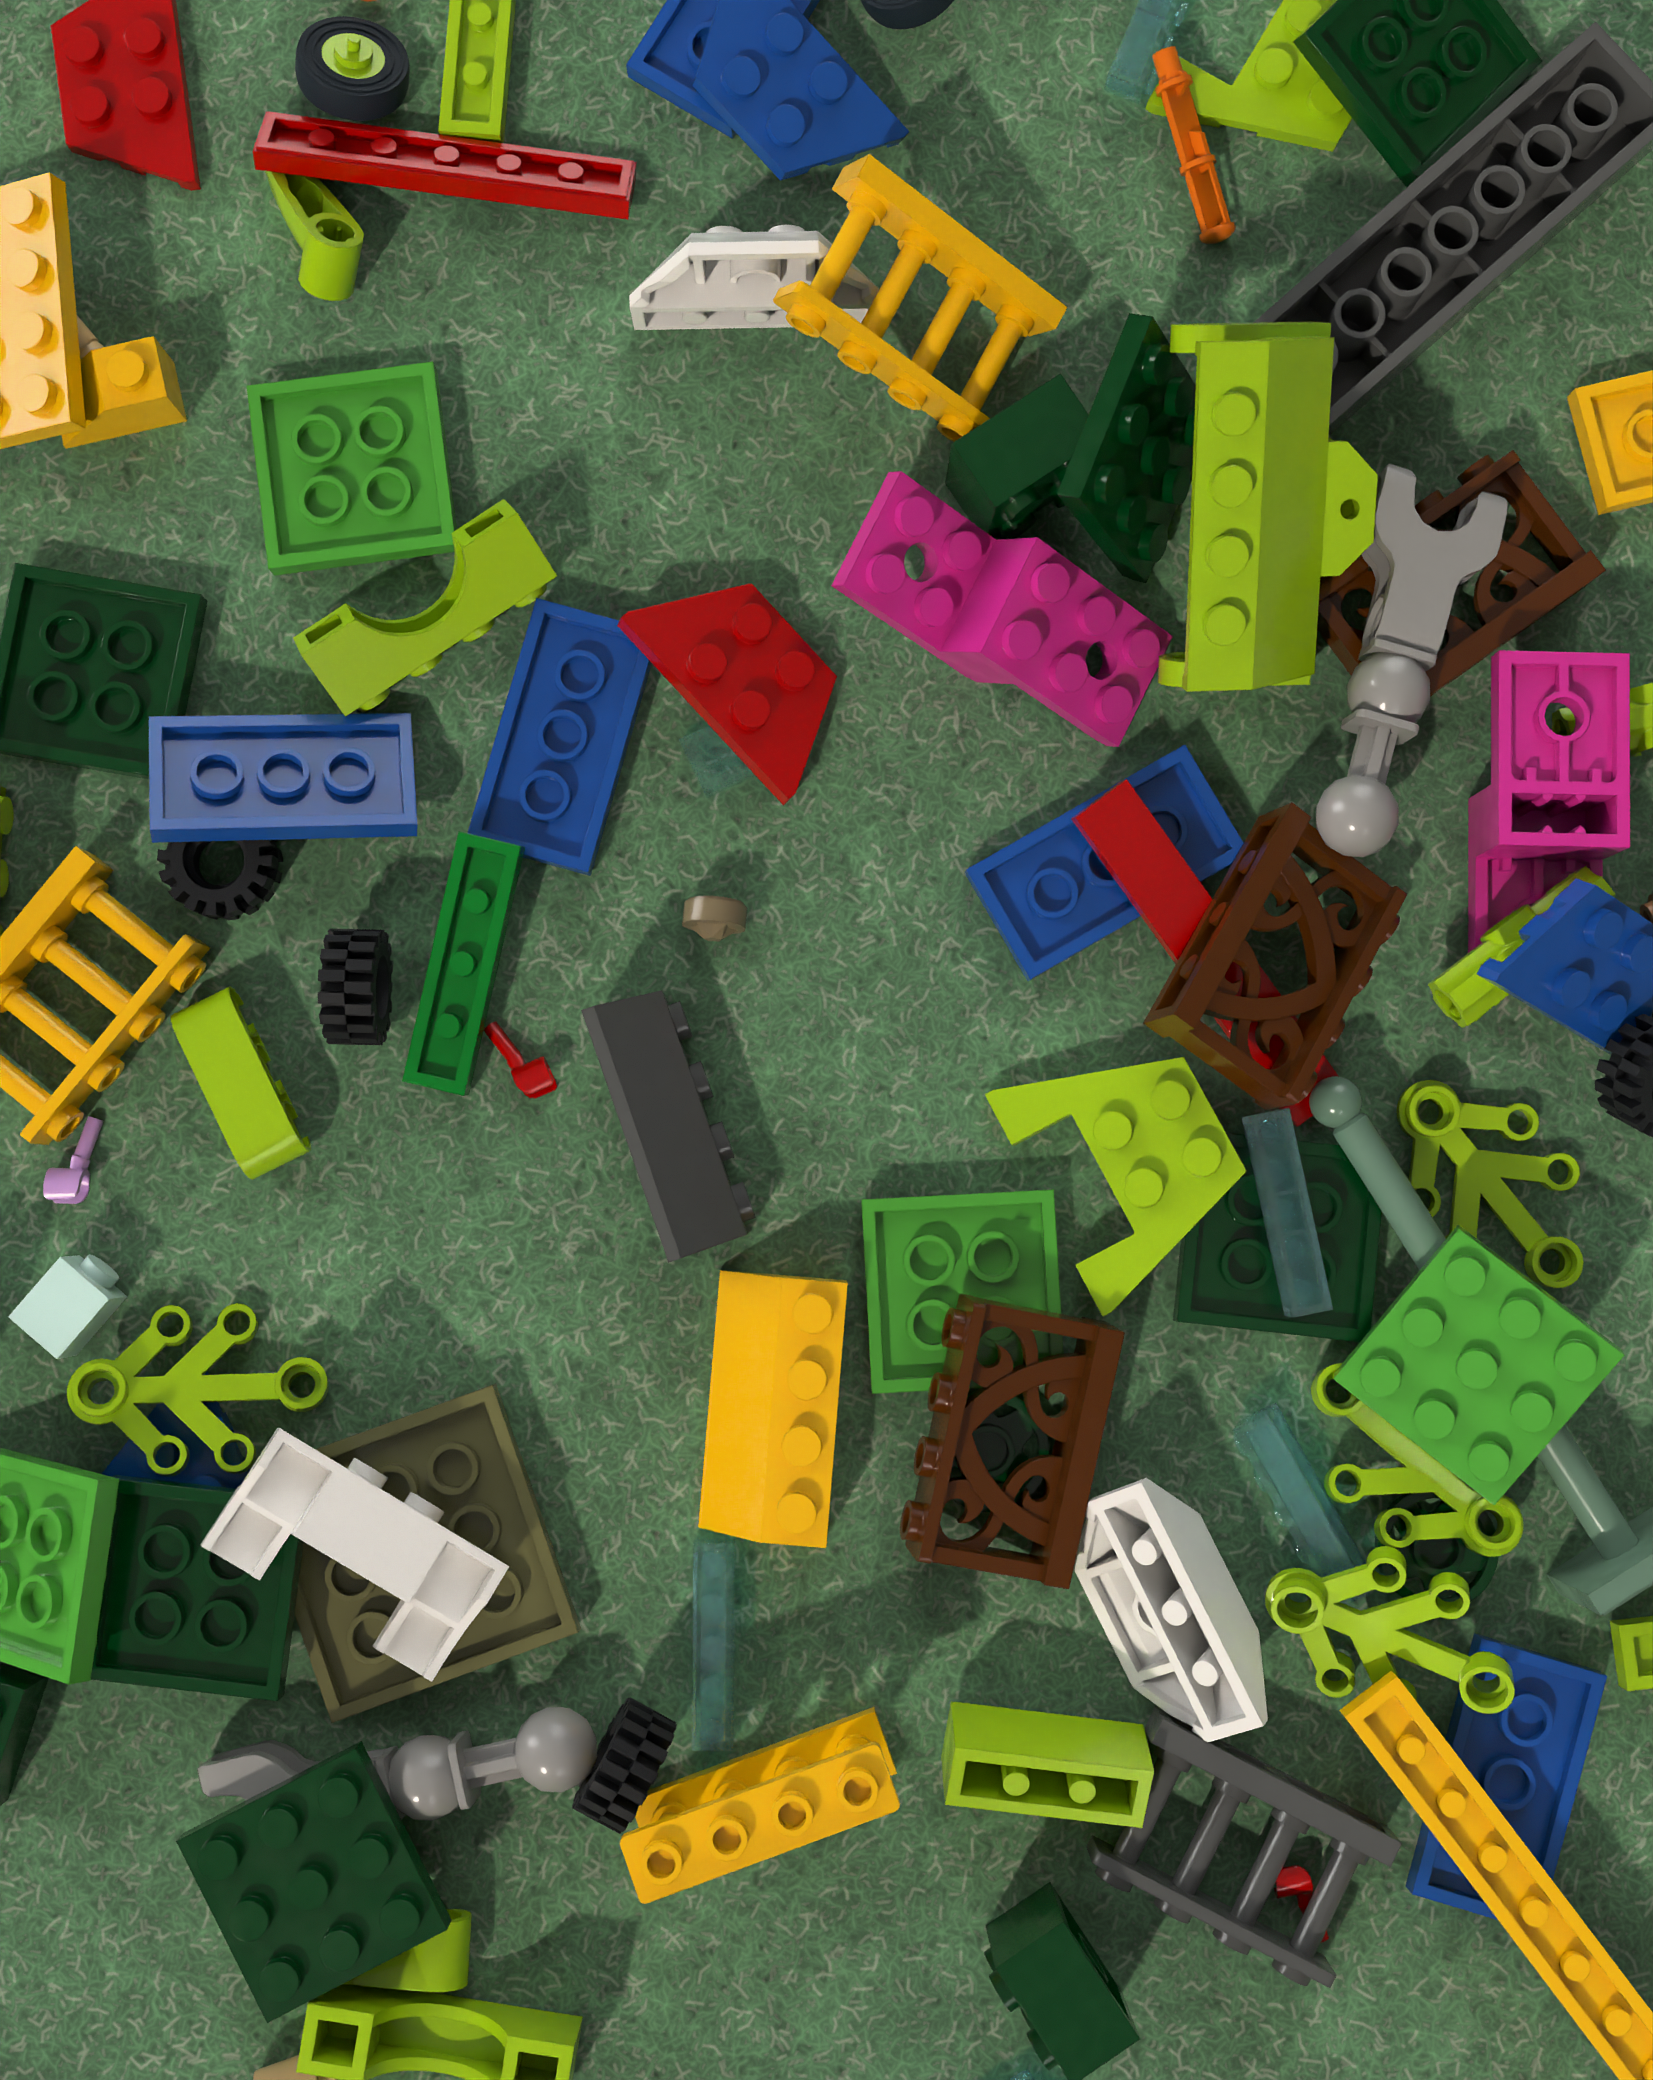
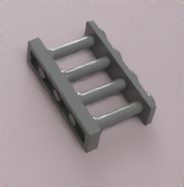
(1294, 1809)

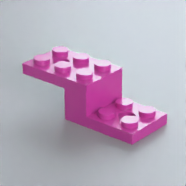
(1002, 609)
(1550, 795)

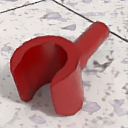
(532, 1077)
(1296, 1881)

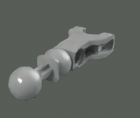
(1401, 638)
(430, 1772)

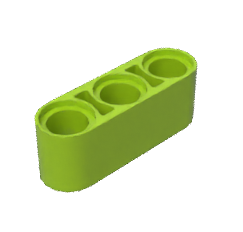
(237, 1083)

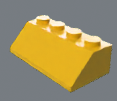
(773, 1408)

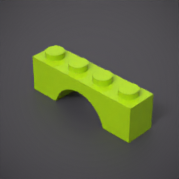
(366, 655)
(380, 2031)

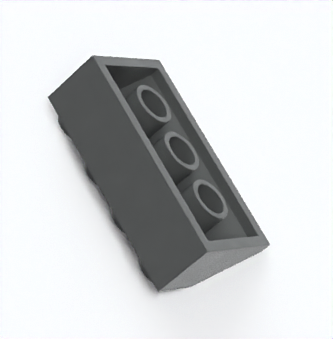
(667, 1123)

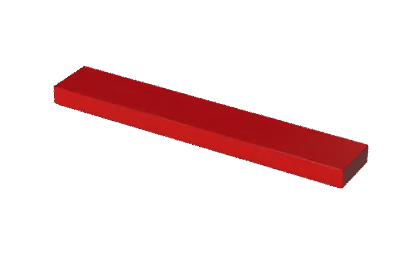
(445, 165)
(1168, 897)

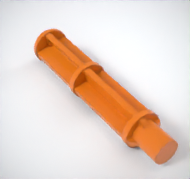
(1192, 148)

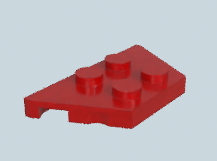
(126, 87)
(741, 675)

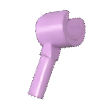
(72, 1183)

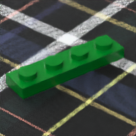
(463, 963)

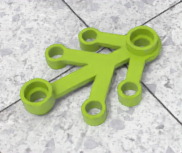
(1480, 1173)
(186, 1388)
(1419, 1475)
(1381, 1630)

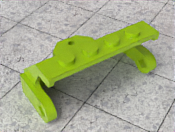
(1267, 504)

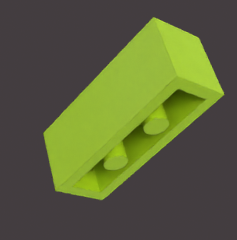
(1046, 1764)

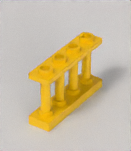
(973, 274)
(40, 936)
(760, 1806)

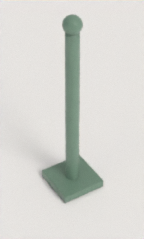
(1622, 1552)

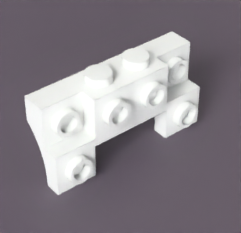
(361, 1526)

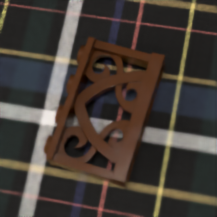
(1533, 583)
(1333, 977)
(1058, 1516)

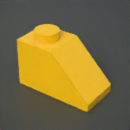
(127, 391)

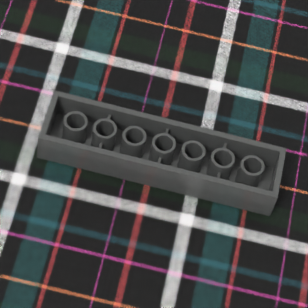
(1475, 216)

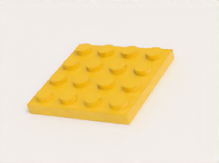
(37, 315)

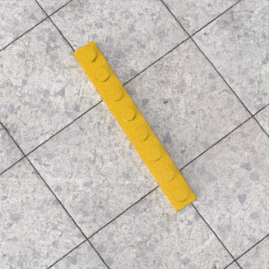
(1505, 1875)

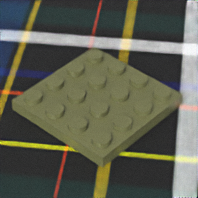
(471, 1469)

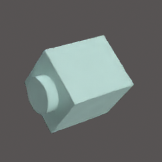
(69, 1304)

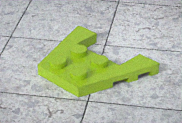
(1275, 90)
(1154, 1147)

